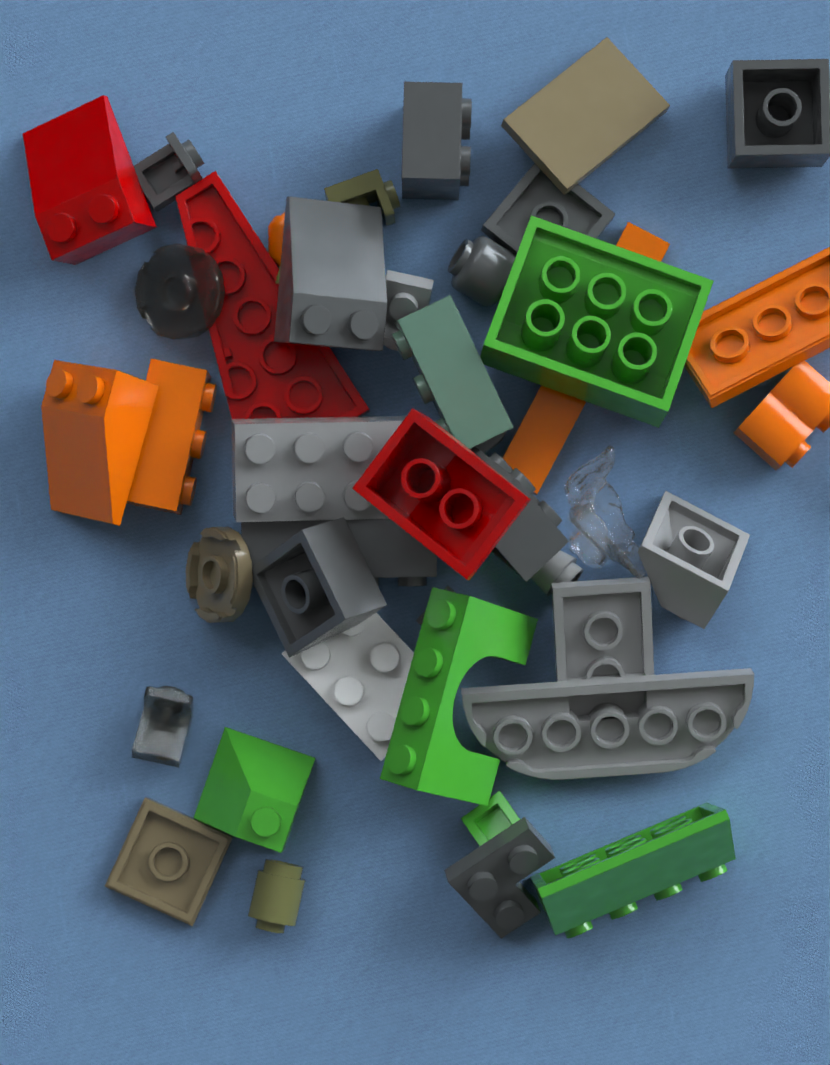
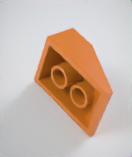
(93, 438)

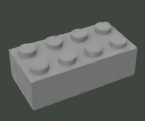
(305, 467)

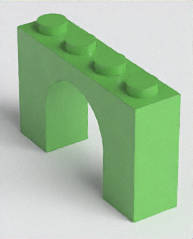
(423, 740)

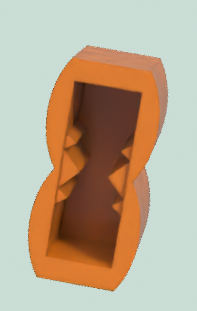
(788, 416)

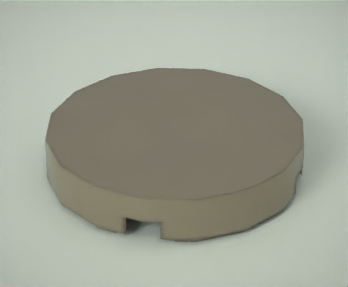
(219, 574)

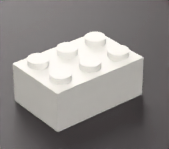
(360, 678)

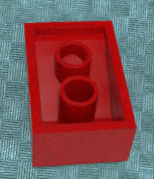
(84, 184)
(441, 493)

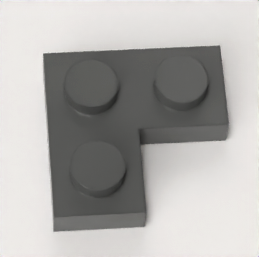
(492, 874)

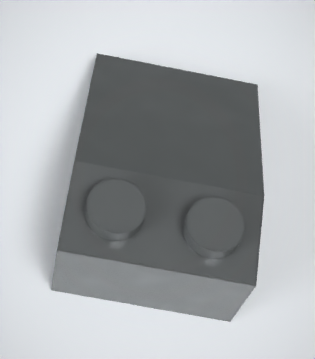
(332, 276)

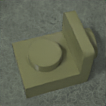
(366, 190)

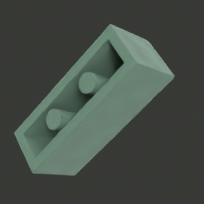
(451, 373)

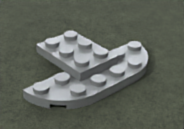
(606, 703)

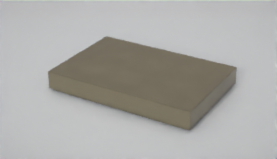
(585, 115)

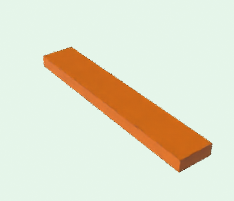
(555, 413)

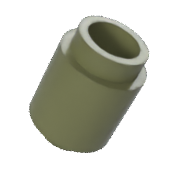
(277, 895)

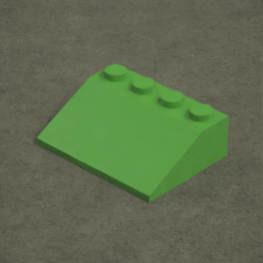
(596, 321)
(635, 868)

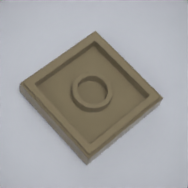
(169, 861)

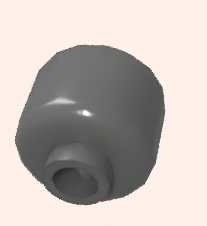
(481, 270)

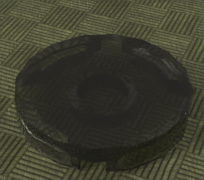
(180, 291)

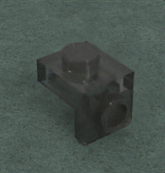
(163, 726)

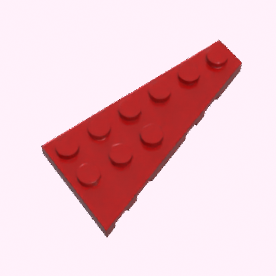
(257, 373)

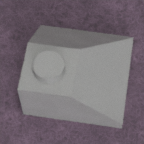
(690, 558)

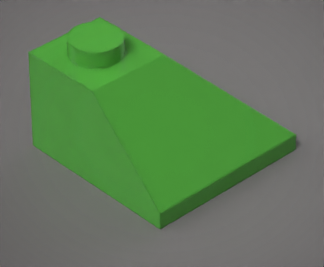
(254, 789)

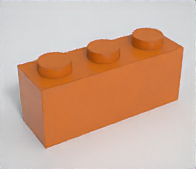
(172, 437)

